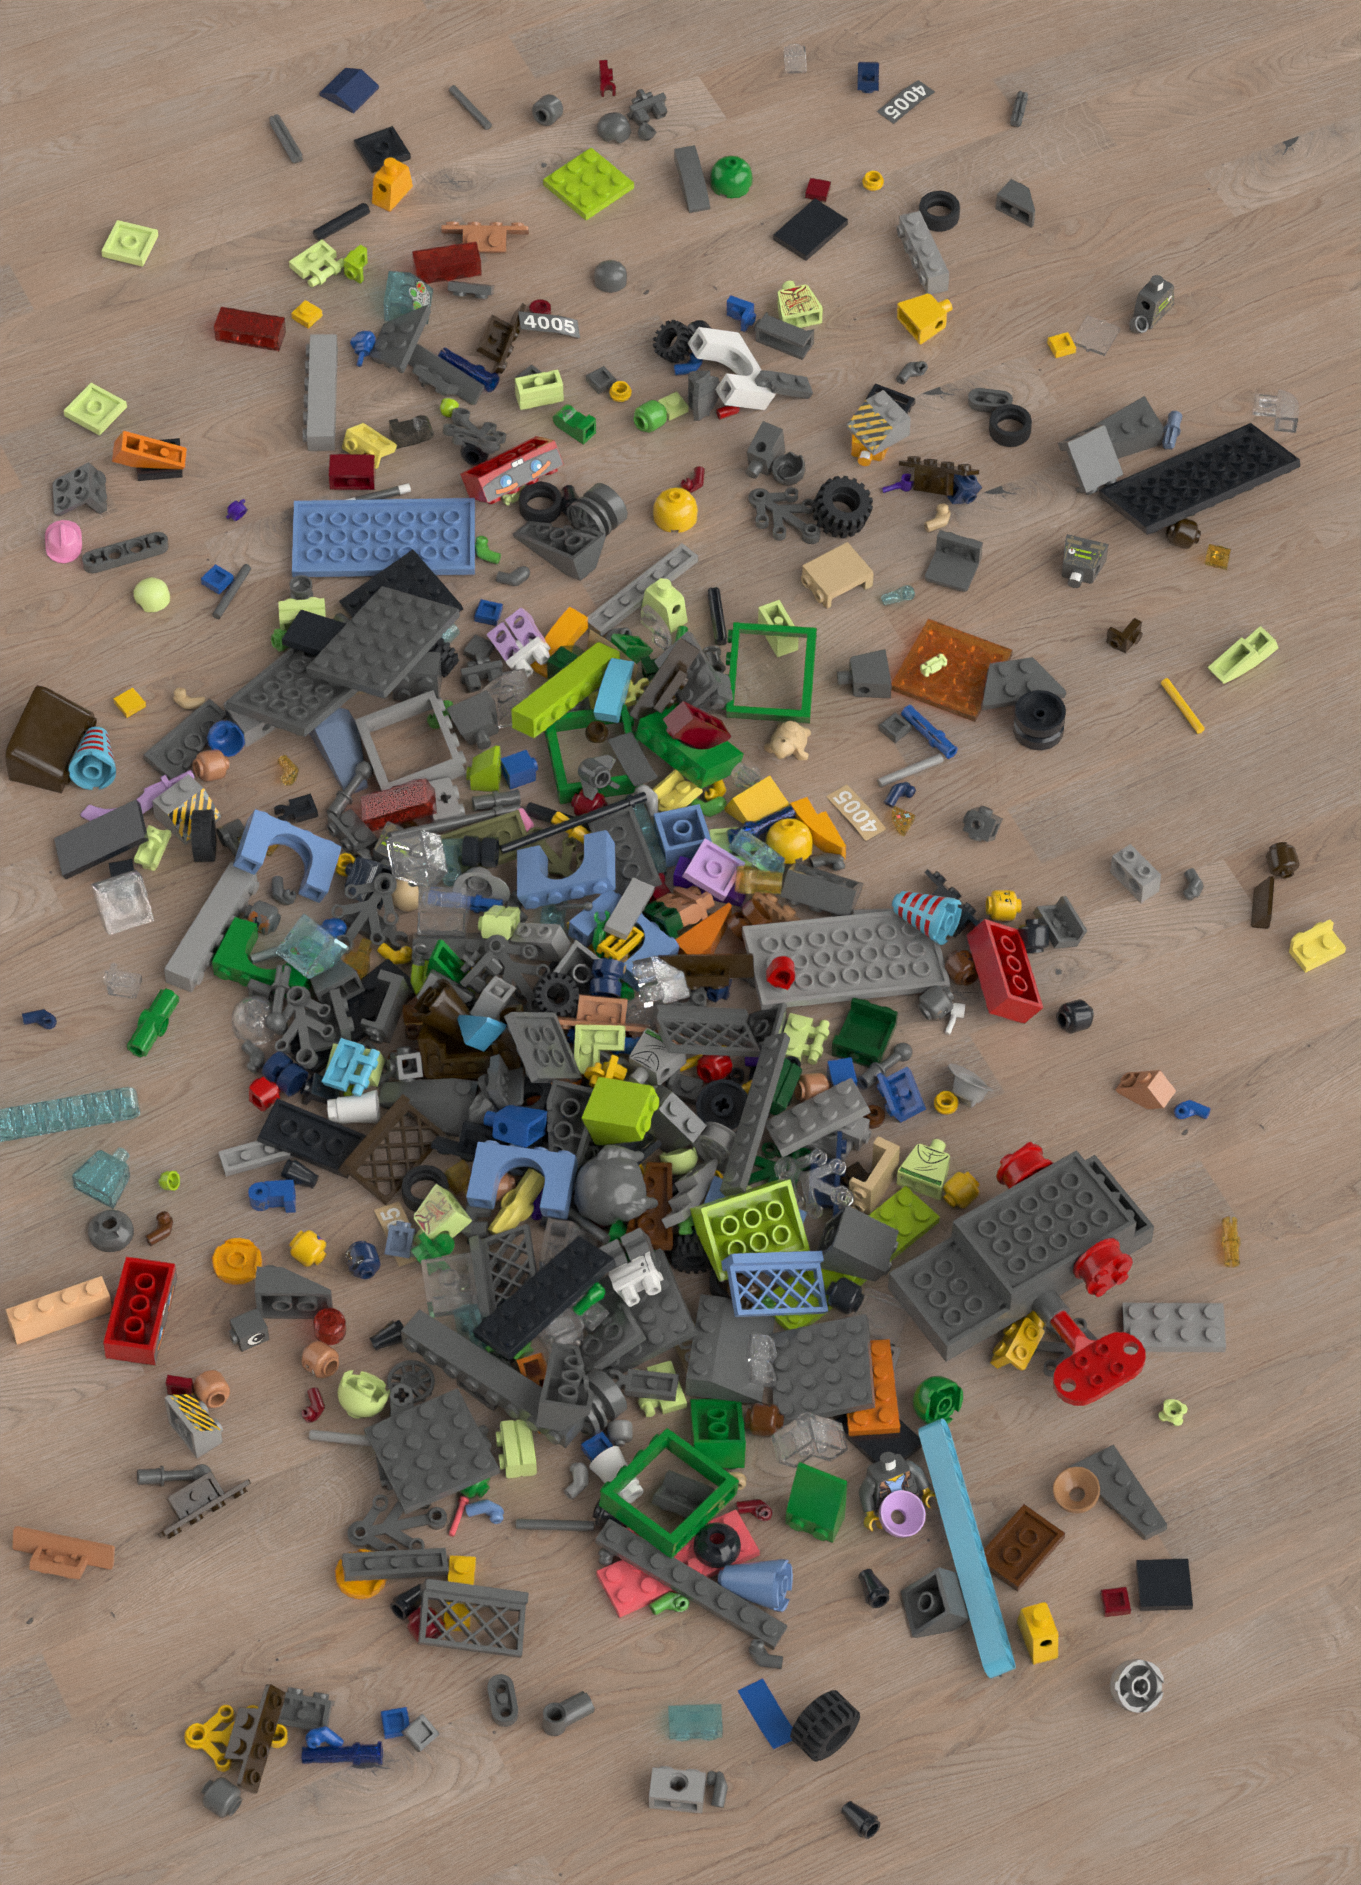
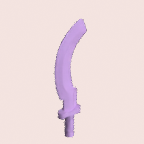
(150, 793)

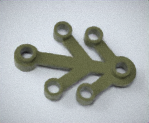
(558, 865)

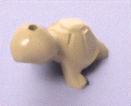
(788, 740)

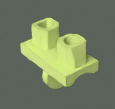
(151, 852)

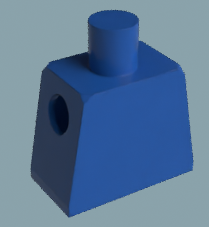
(517, 1124)

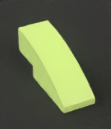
(1244, 655)

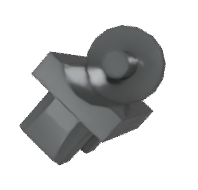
(647, 103)
(480, 670)
(473, 979)
(476, 1227)

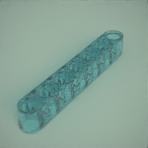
(68, 1113)

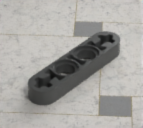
(126, 555)

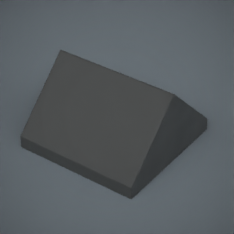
(578, 966)
(767, 1023)

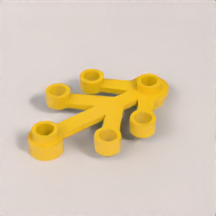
(210, 1736)

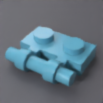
(344, 1064)

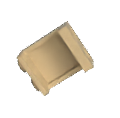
(836, 573)
(885, 1168)

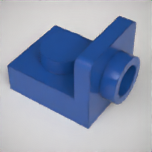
(741, 310)

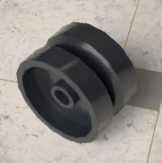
(1039, 720)
(718, 1096)

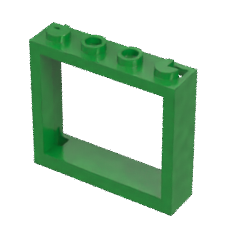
(772, 714)
(581, 720)
(642, 1525)

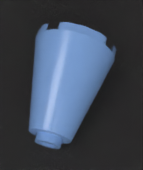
(760, 1582)

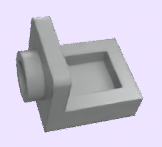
(857, 1132)

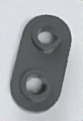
(988, 399)
(502, 1701)

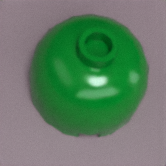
(731, 177)
(937, 1399)

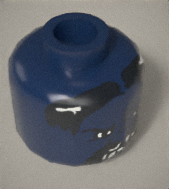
(362, 1260)

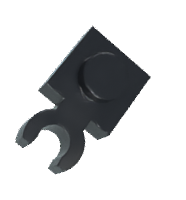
(299, 808)

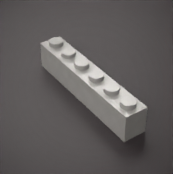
(321, 392)
(209, 928)

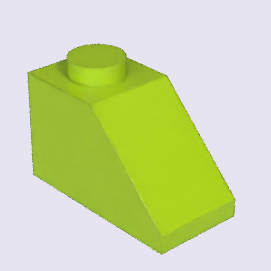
(485, 771)

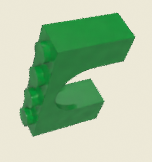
(697, 765)
(233, 963)

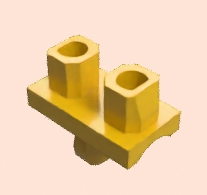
(609, 1070)

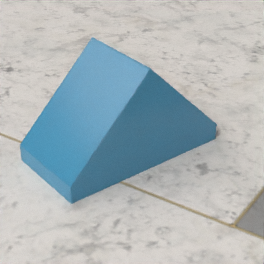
(479, 1031)

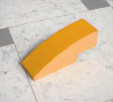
(563, 633)
(821, 827)

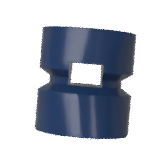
(607, 976)
(284, 1073)

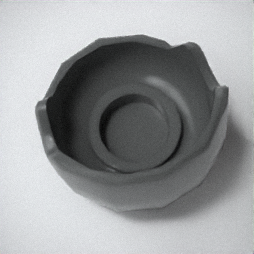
(614, 127)
(610, 276)
(788, 469)

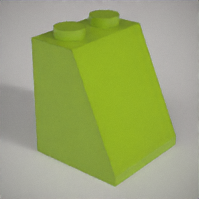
(619, 1111)

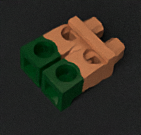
(678, 909)

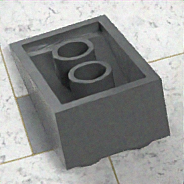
(288, 1295)

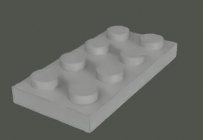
(817, 1117)
(1175, 1326)

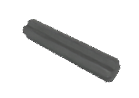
(286, 138)

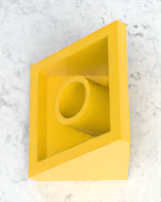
(757, 801)

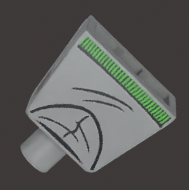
(652, 1061)

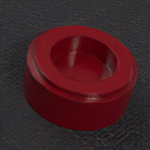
(540, 306)

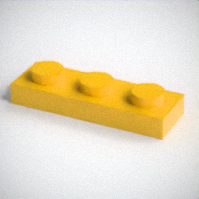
(460, 1571)

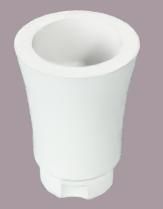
(355, 1108)
(607, 1466)

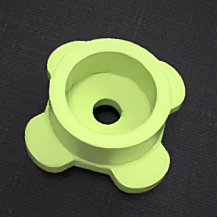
(1176, 1406)

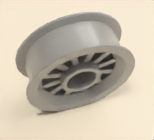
(716, 1142)

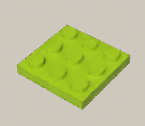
(588, 183)

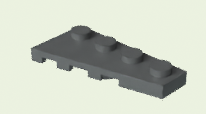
(1124, 1492)

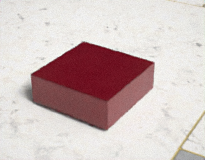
(818, 189)
(179, 1385)
(1115, 1601)

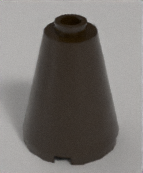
(441, 1009)

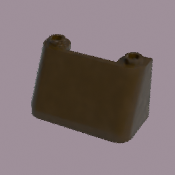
(46, 740)
(450, 1058)

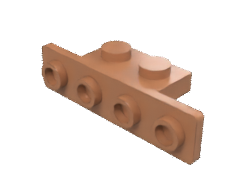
(488, 238)
(602, 1011)
(61, 1553)

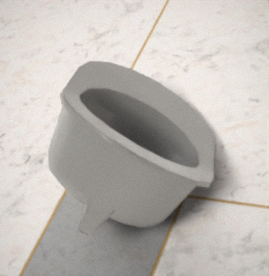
(483, 883)
(968, 1086)

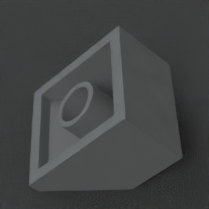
(935, 1603)

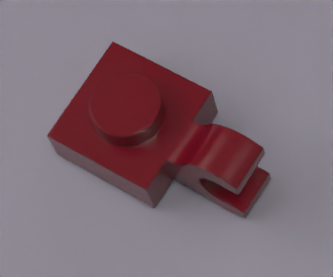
(606, 77)

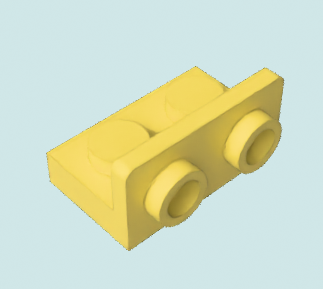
(365, 440)
(675, 792)
(1316, 946)

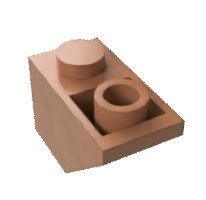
(1146, 1088)

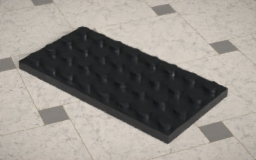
(1199, 478)

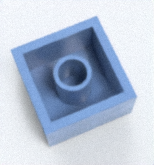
(680, 832)

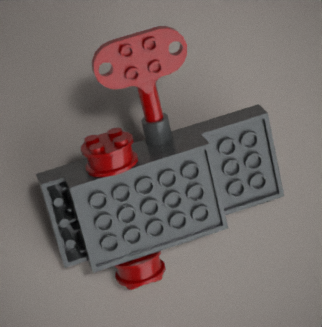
(1023, 1252)

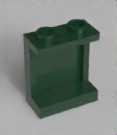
(865, 1033)

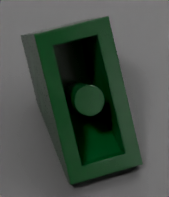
(562, 658)

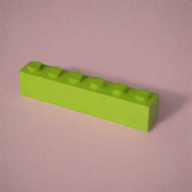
(563, 691)

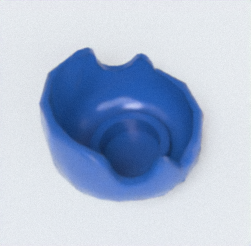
(226, 737)

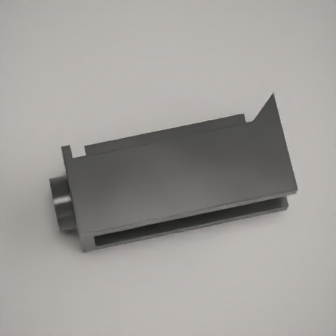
(784, 336)

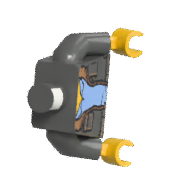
(891, 1475)

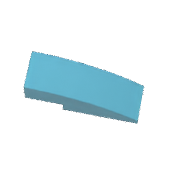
(613, 690)

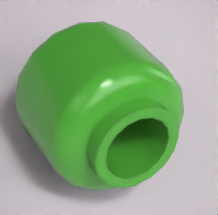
(650, 416)

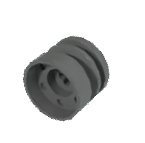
(598, 509)
(607, 1402)

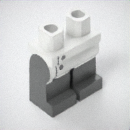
(635, 1266)

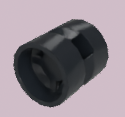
(479, 851)

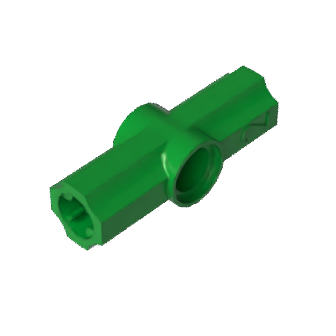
(153, 1022)

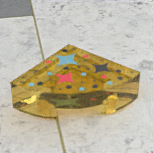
(902, 820)

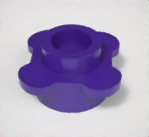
(236, 510)

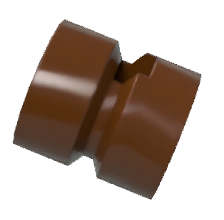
(752, 914)

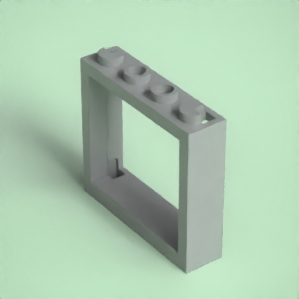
(452, 768)

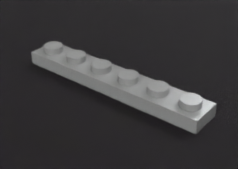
(631, 596)

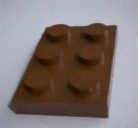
(1022, 1547)

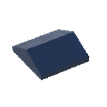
(350, 89)

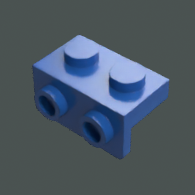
(901, 1094)

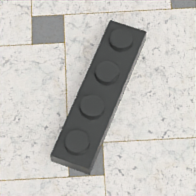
(395, 1564)

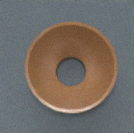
(1073, 1479)

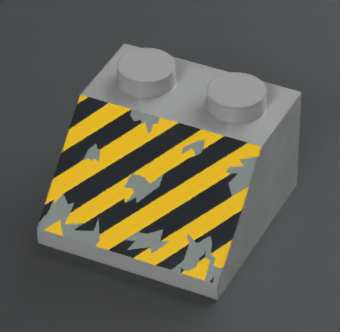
(879, 423)
(176, 806)
(193, 1423)

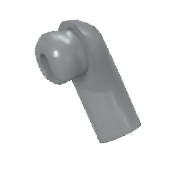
(652, 799)
(580, 1480)

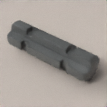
(1019, 109)

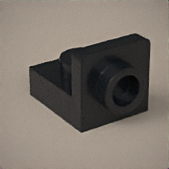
(316, 1090)

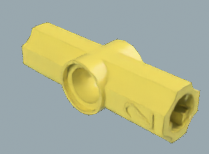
(518, 1203)

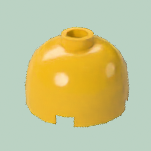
(675, 510)
(790, 840)

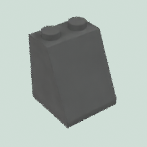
(674, 1122)
(857, 1245)

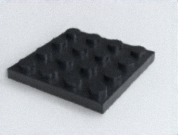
(405, 575)

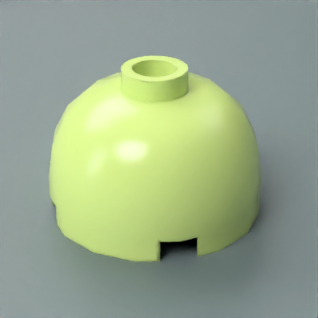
(362, 1394)

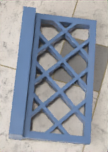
(776, 1262)

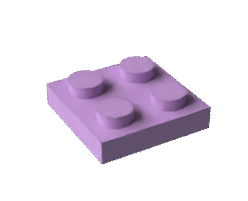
(713, 869)

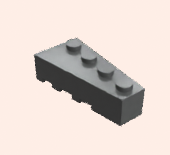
(1134, 428)

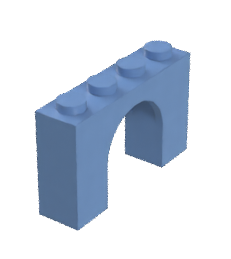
(316, 853)
(593, 877)
(654, 942)
(495, 1160)

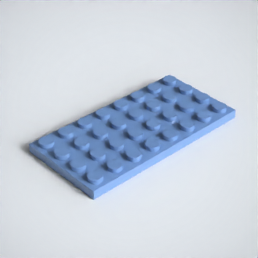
(370, 535)

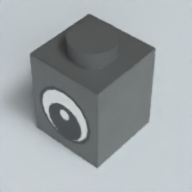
(248, 1330)

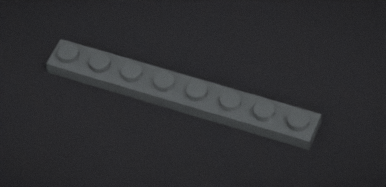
(755, 1114)
(691, 1584)

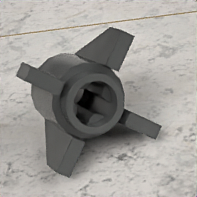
(595, 774)

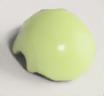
(152, 594)
(682, 1160)

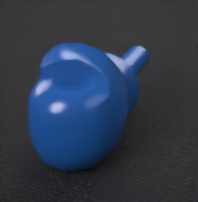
(362, 344)
(335, 926)

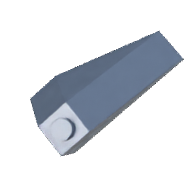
(340, 746)

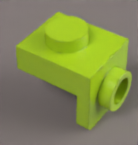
(355, 262)

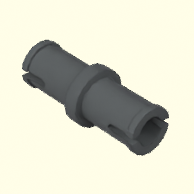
(496, 799)

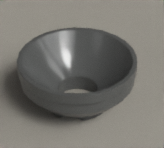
(110, 1239)

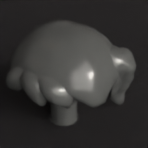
(612, 1187)

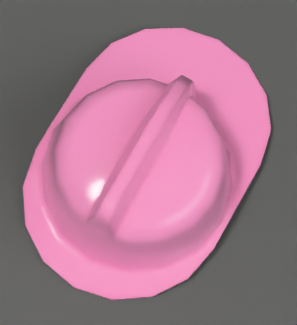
(63, 541)

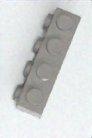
(923, 253)

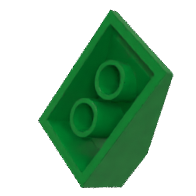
(719, 1431)
(816, 1503)

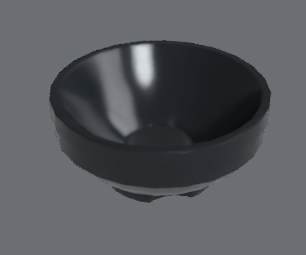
(717, 1554)

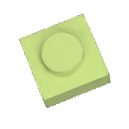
(674, 405)

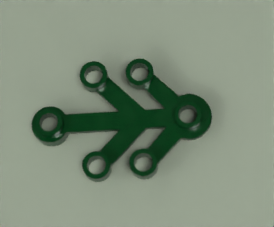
(768, 1165)

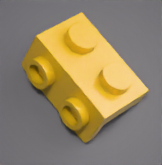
(1017, 1344)

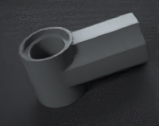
(228, 835)
(567, 1711)

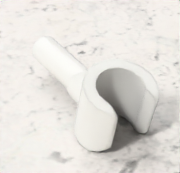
(957, 1011)

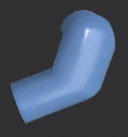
(487, 1507)

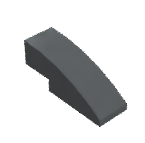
(691, 179)

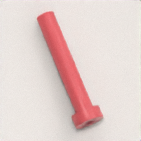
(462, 1502)

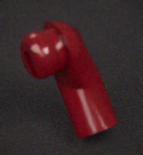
(696, 482)
(316, 1407)
(756, 1508)

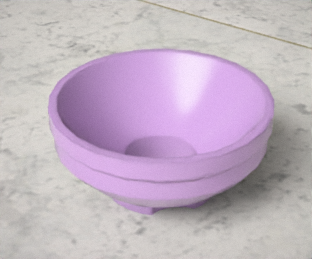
(909, 1506)

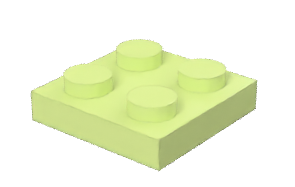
(130, 243)
(95, 409)

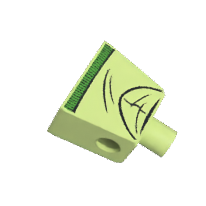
(925, 1169)

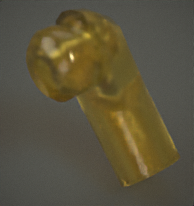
(290, 770)

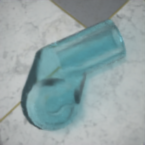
(903, 593)

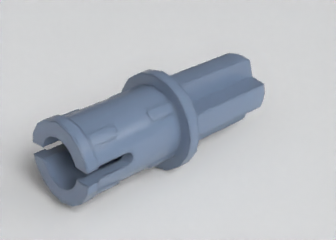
(1172, 430)

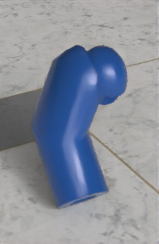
(692, 365)
(1191, 1108)
(322, 1734)

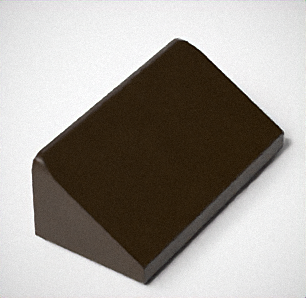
(1263, 904)

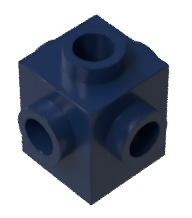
(964, 489)

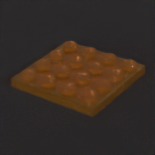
(961, 682)

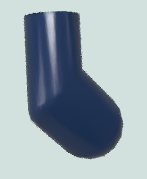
(897, 791)
(40, 1017)

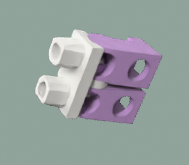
(520, 642)

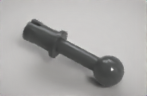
(343, 798)
(274, 1020)
(901, 1052)
(159, 1476)

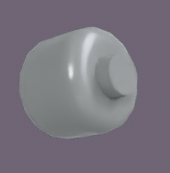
(620, 1432)

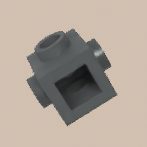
(981, 824)
(412, 1068)

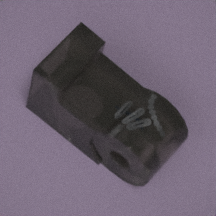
(410, 431)

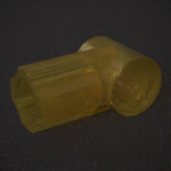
(751, 880)

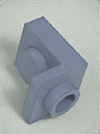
(400, 1240)

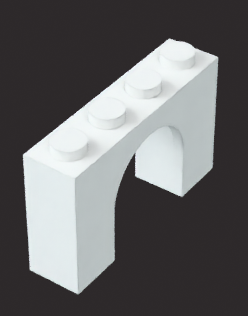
(732, 351)

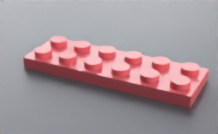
(633, 1589)

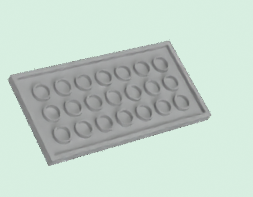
(845, 959)

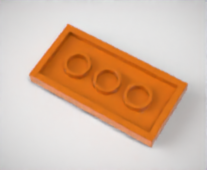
(885, 1415)

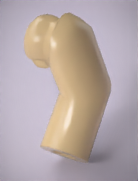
(185, 701)

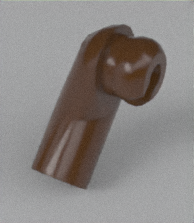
(163, 1228)

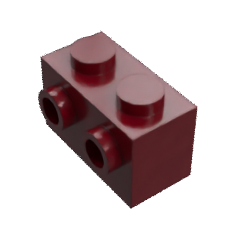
(352, 472)

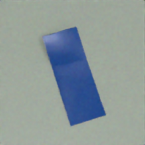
(766, 1713)

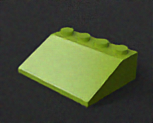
(750, 1222)

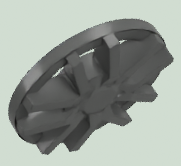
(412, 1379)

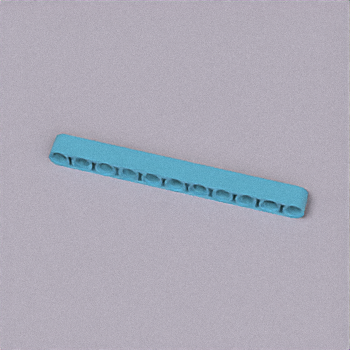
(966, 1549)

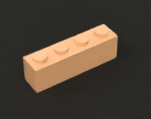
(59, 1310)

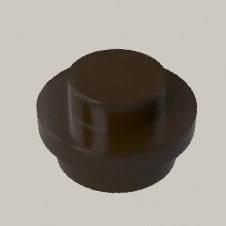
(596, 732)

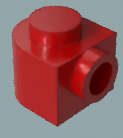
(781, 972)
(263, 1093)

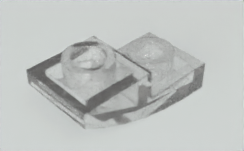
(760, 1359)

